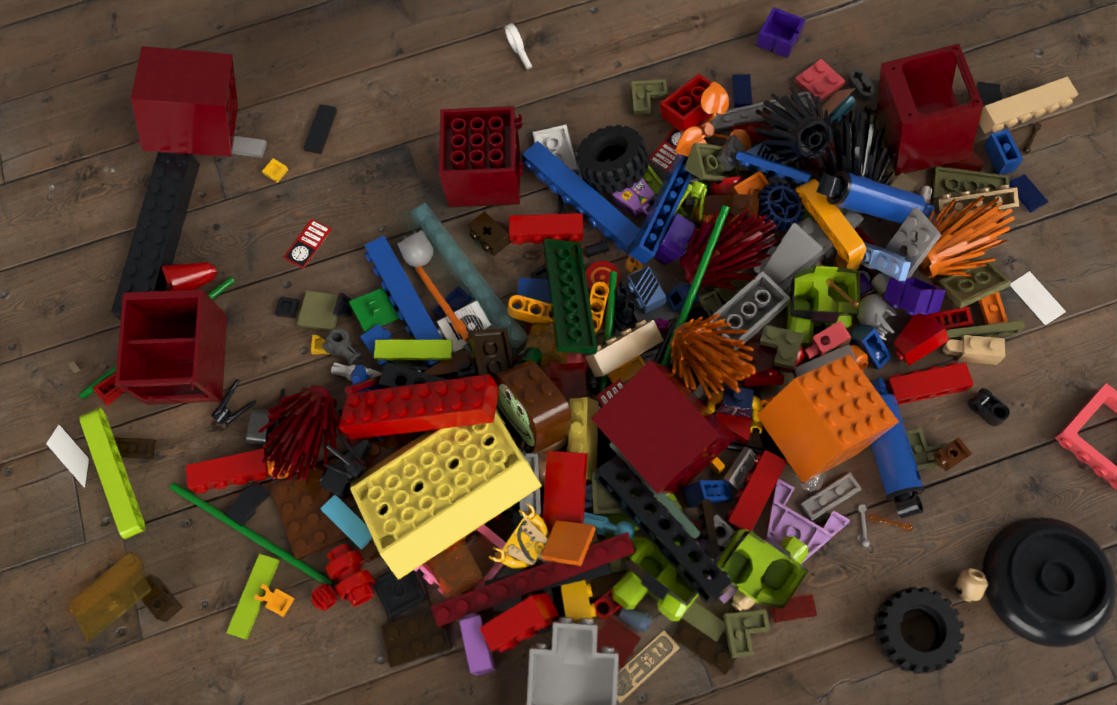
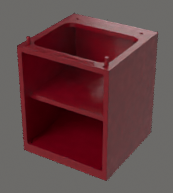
(185, 101)
(923, 112)
(171, 347)
(663, 428)

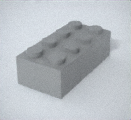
(752, 308)

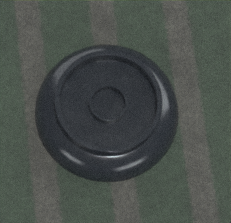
(1049, 582)

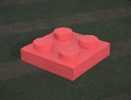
(820, 80)

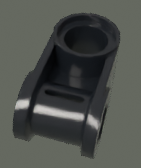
(988, 406)

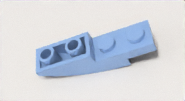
(886, 262)

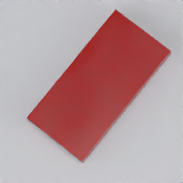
(564, 487)

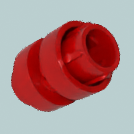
(353, 581)

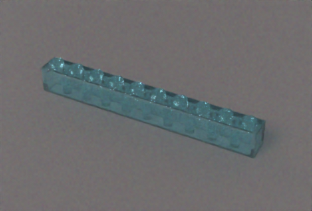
(469, 276)

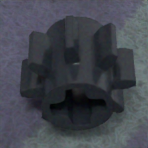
(466, 370)

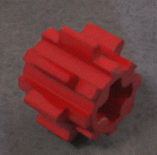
(324, 597)

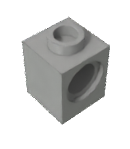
(728, 531)

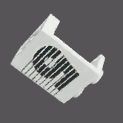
(473, 318)

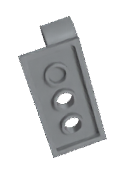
(916, 250)

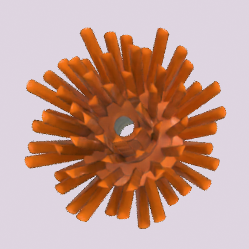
(964, 237)
(702, 350)

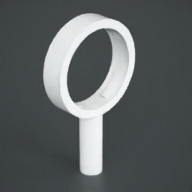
(516, 43)

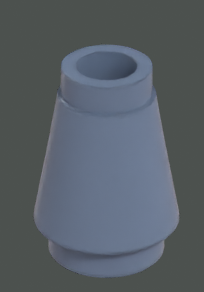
(637, 619)

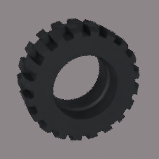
(610, 143)
(944, 620)

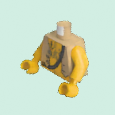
(525, 543)

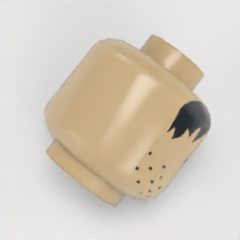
(971, 585)

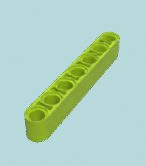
(112, 473)

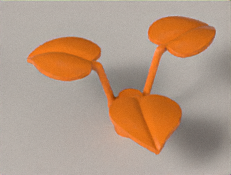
(713, 101)

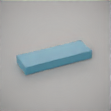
(347, 521)

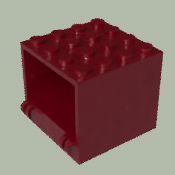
(480, 156)

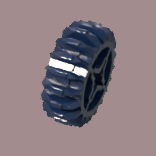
(783, 201)

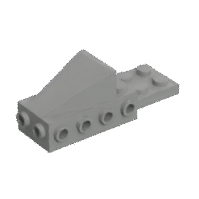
(800, 249)

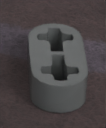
(863, 83)

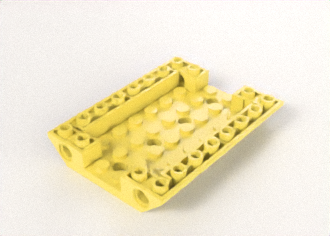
(450, 500)

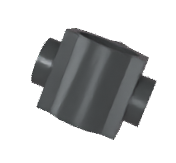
(342, 347)

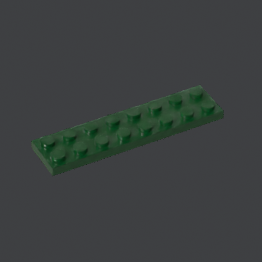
(569, 297)

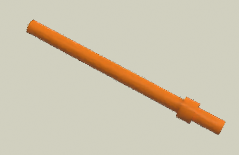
(458, 325)

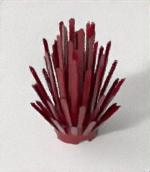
(730, 251)
(301, 431)

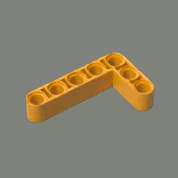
(835, 226)
(544, 309)

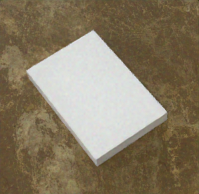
(559, 143)

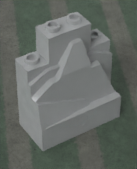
(573, 667)

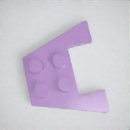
(787, 522)

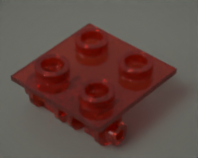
(568, 378)

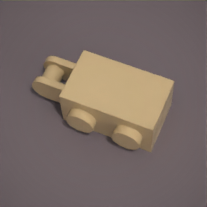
(976, 349)

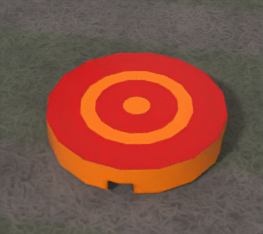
(600, 272)

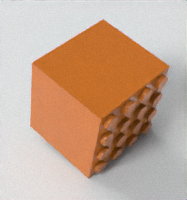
(826, 417)

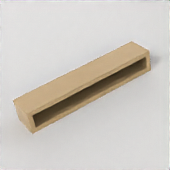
(1027, 104)

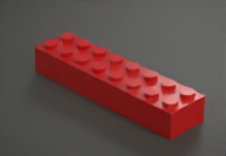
(420, 407)

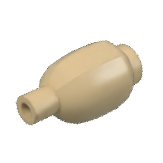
(742, 602)

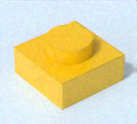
(275, 170)

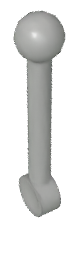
(862, 508)

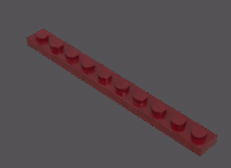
(530, 580)

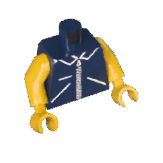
(738, 404)

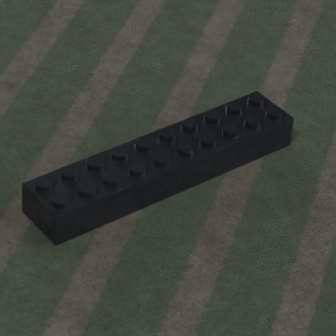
(158, 225)

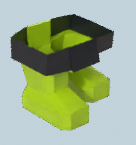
(826, 304)
(764, 568)
(671, 588)

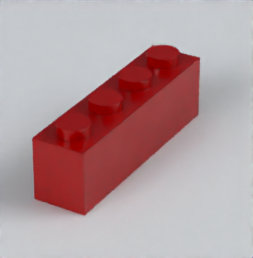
(549, 226)
(930, 383)
(226, 471)
(756, 493)

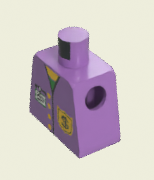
(635, 199)

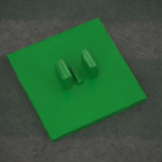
(374, 309)

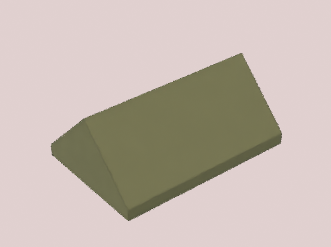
(705, 166)

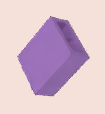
(478, 653)

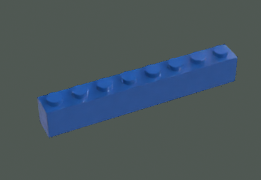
(581, 196)
(661, 211)
(402, 292)

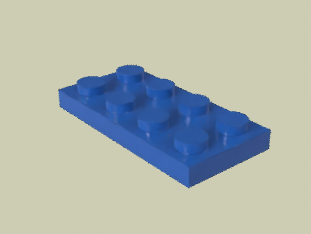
(765, 165)

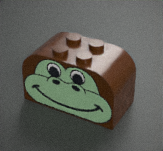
(533, 405)

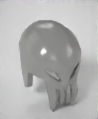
(416, 249)
(873, 312)

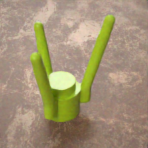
(698, 192)

